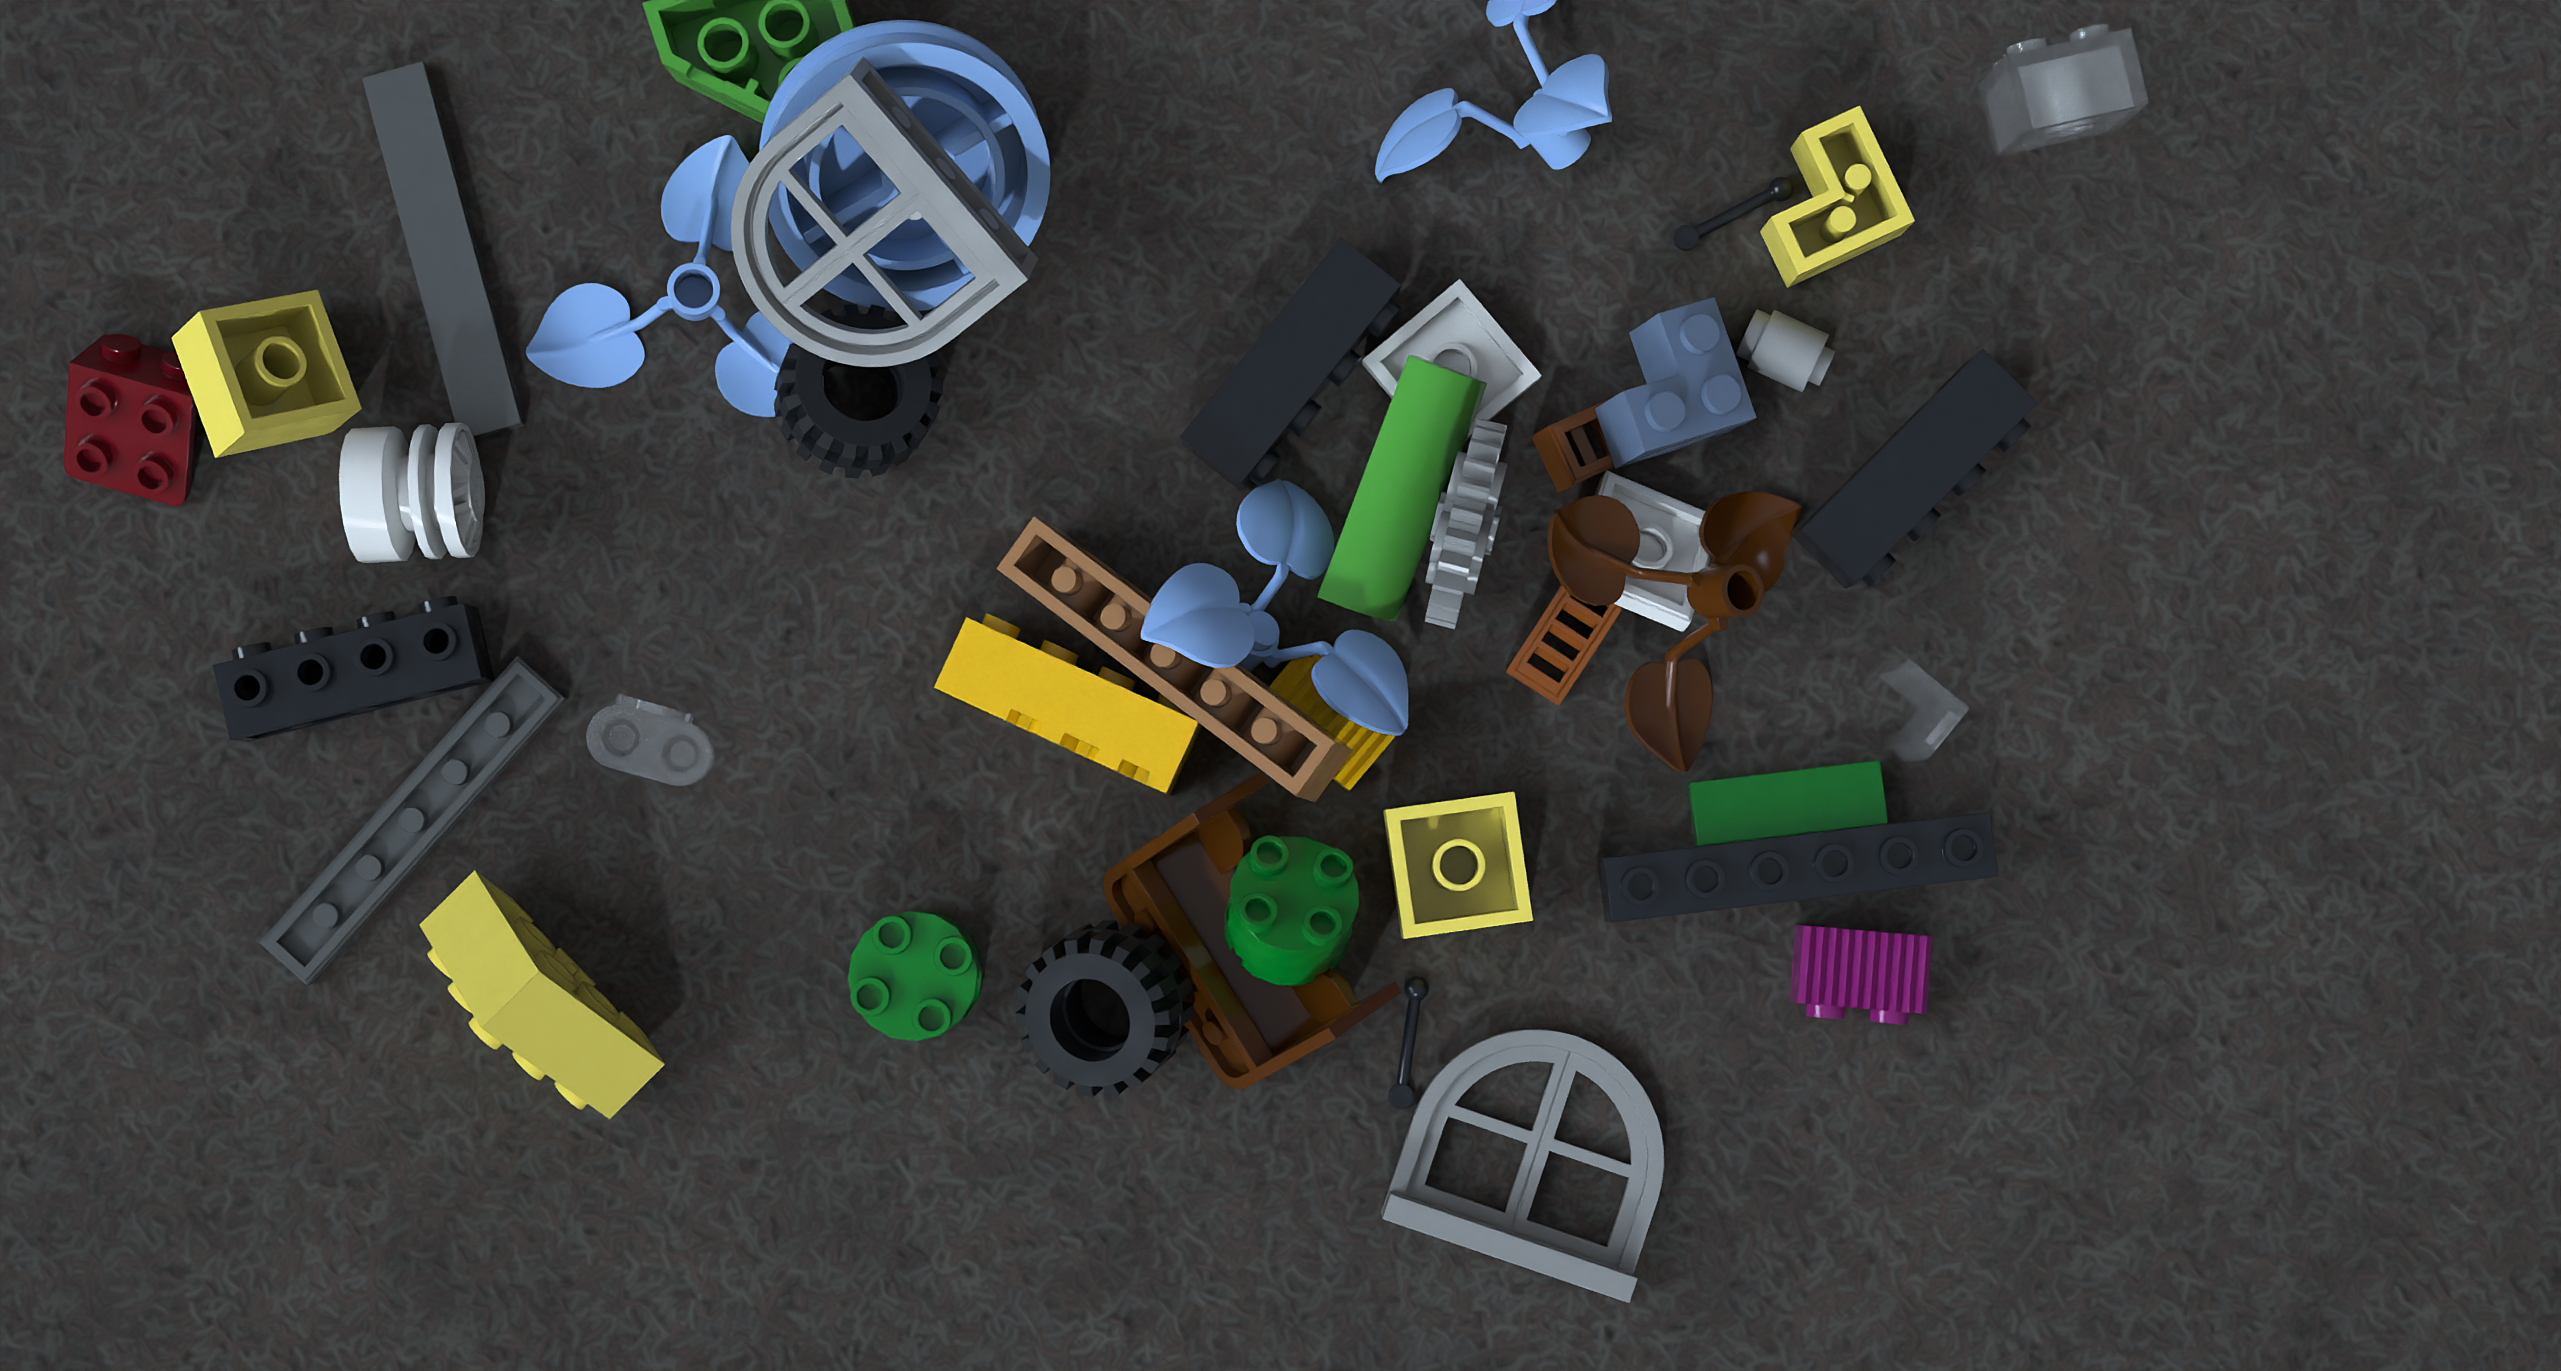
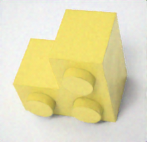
(1852, 202)

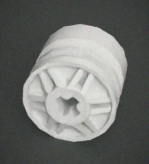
(411, 493)

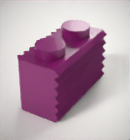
(1860, 971)

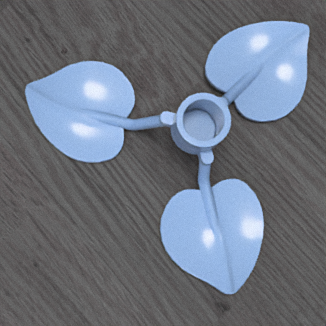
(1549, 121)
(589, 329)
(1203, 620)

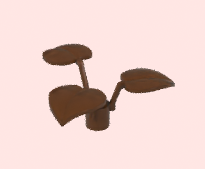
(1592, 554)

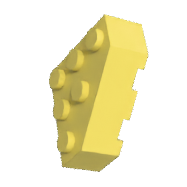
(536, 999)

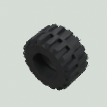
(848, 441)
(1067, 1036)

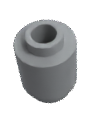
(1785, 350)

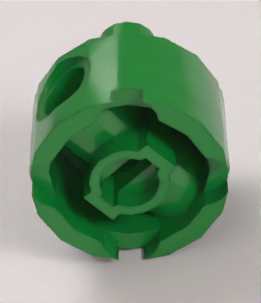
(1291, 909)
(915, 975)

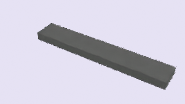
(443, 250)
(413, 821)

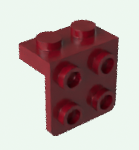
(130, 420)

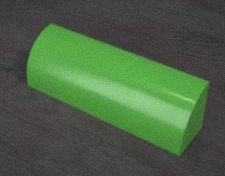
(1402, 489)

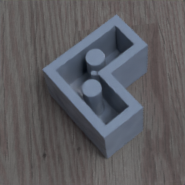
(1690, 387)

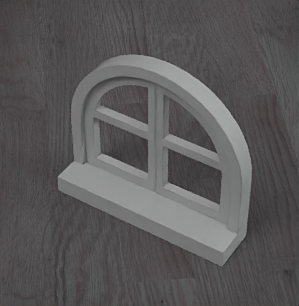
(927, 183)
(1509, 1232)

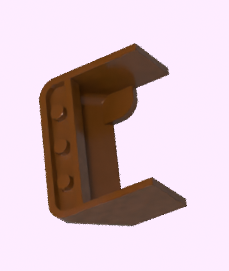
(1181, 894)

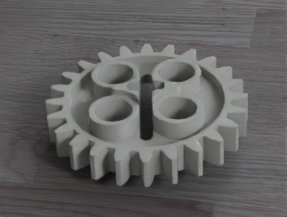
(1465, 523)

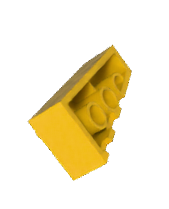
(1067, 704)

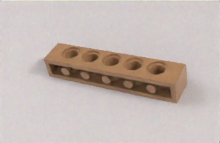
(1223, 700)

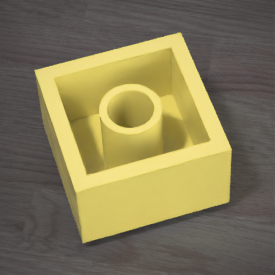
(266, 372)
(1457, 865)

